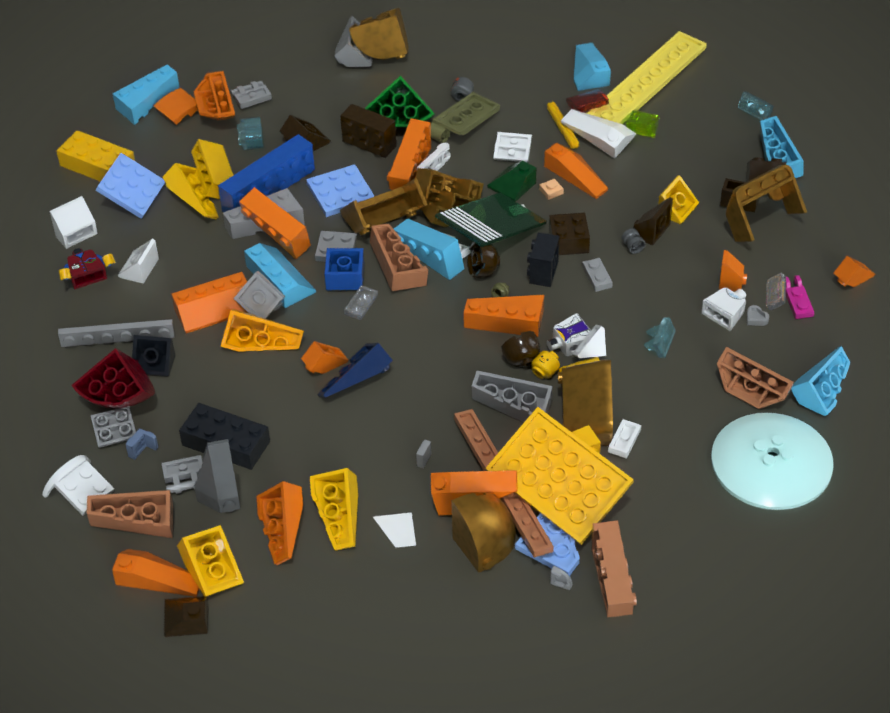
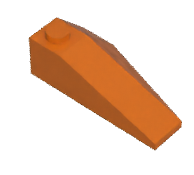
(574, 169)
(281, 513)
(153, 573)

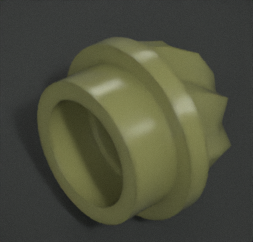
(500, 290)

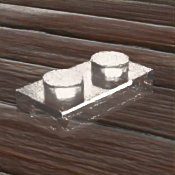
(776, 291)
(361, 302)

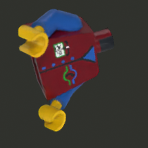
(85, 268)

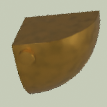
(382, 36)
(483, 529)

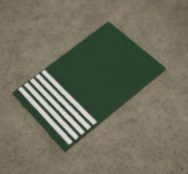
(490, 219)

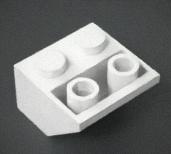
(73, 222)

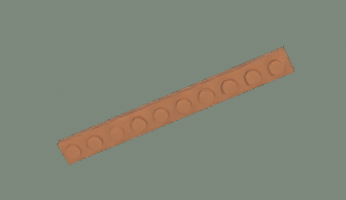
(520, 510)

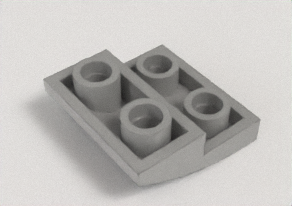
(113, 426)

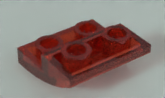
(588, 100)

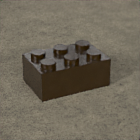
(368, 130)

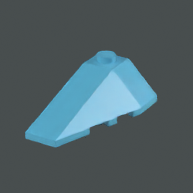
(590, 68)
(822, 383)

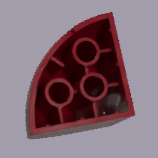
(115, 382)

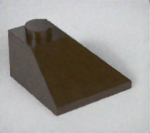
(655, 222)
(186, 616)

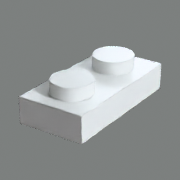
(624, 438)

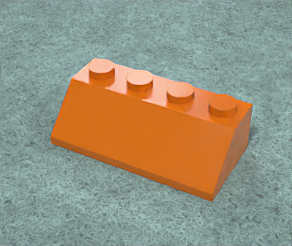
(208, 302)

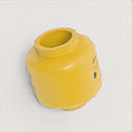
(545, 364)

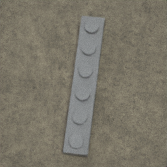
(114, 332)

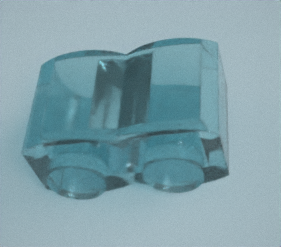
(251, 133)

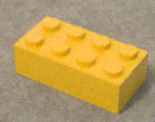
(89, 155)

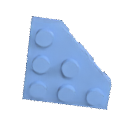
(564, 551)

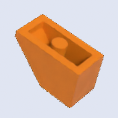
(852, 272)
(732, 273)
(323, 358)

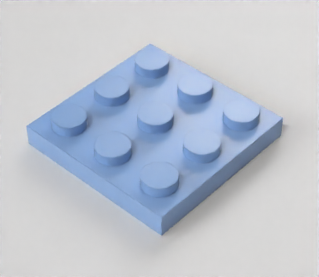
(130, 185)
(338, 189)

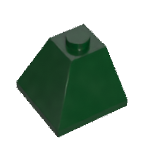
(515, 180)

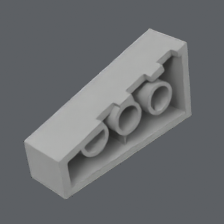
(241, 226)

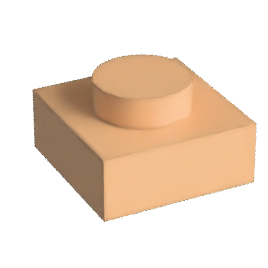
(551, 189)

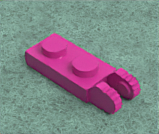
(798, 299)

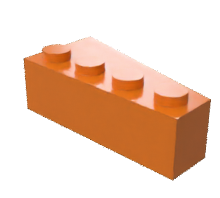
(412, 152)
(276, 222)

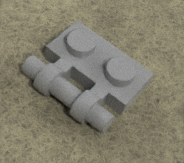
(251, 94)
(181, 470)

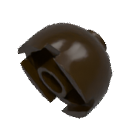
(482, 260)
(521, 350)

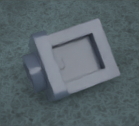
(139, 441)

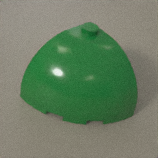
(401, 104)

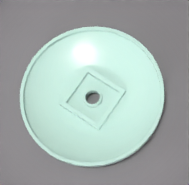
(770, 481)

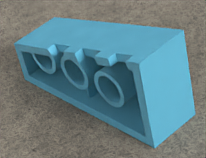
(432, 247)

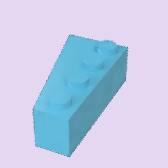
(144, 93)
(779, 145)

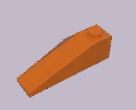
(451, 485)

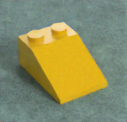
(210, 561)

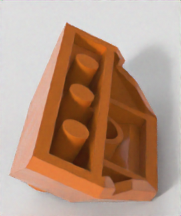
(214, 97)

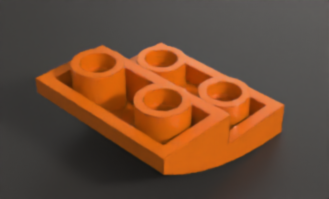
(176, 105)

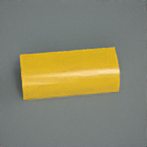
(211, 166)

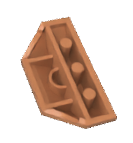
(751, 380)

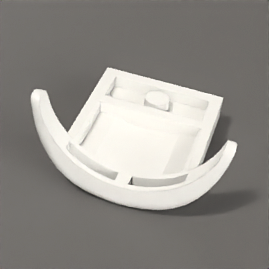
(77, 481)

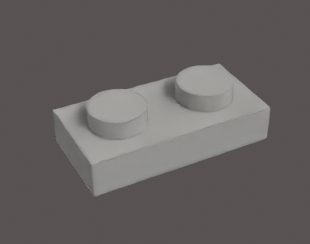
(597, 274)

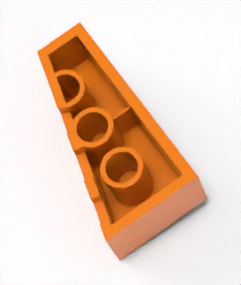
(505, 314)

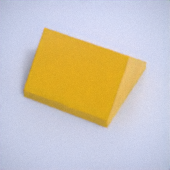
(683, 199)

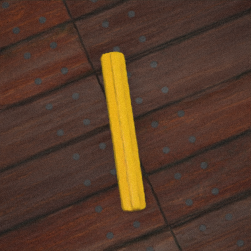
(567, 132)

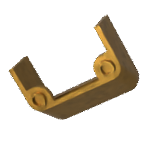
(777, 184)
(384, 207)

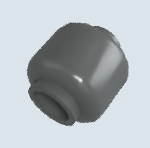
(461, 88)

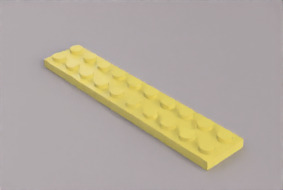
(650, 77)

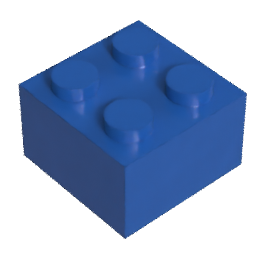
(344, 268)

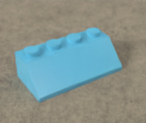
(279, 272)

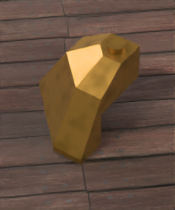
(445, 192)

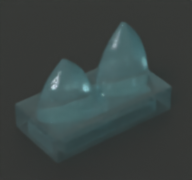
(755, 106)
(663, 337)

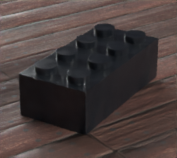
(208, 424)

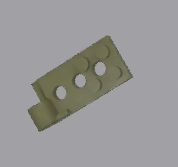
(462, 117)

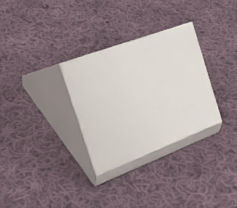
(140, 263)

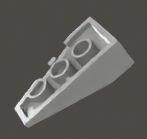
(348, 52)

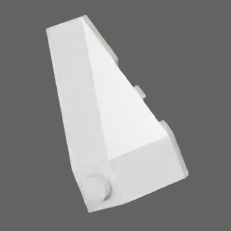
(602, 133)

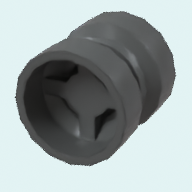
(633, 241)

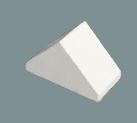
(593, 344)

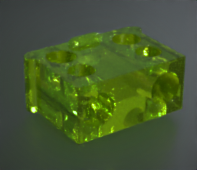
(643, 123)

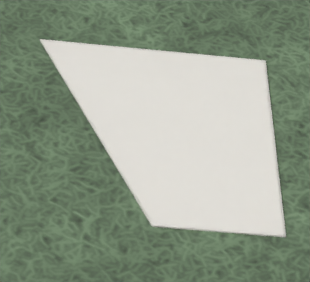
(398, 528)

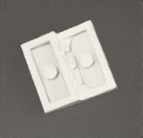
(512, 147)

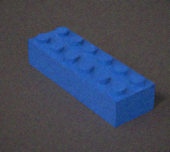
(270, 173)

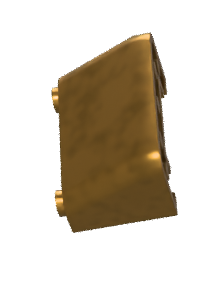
(588, 398)

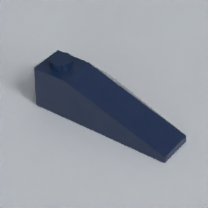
(364, 364)

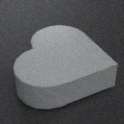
(756, 316)

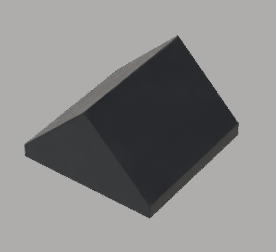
(154, 354)

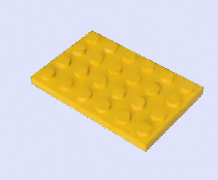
(561, 475)

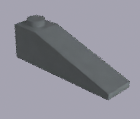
(216, 479)

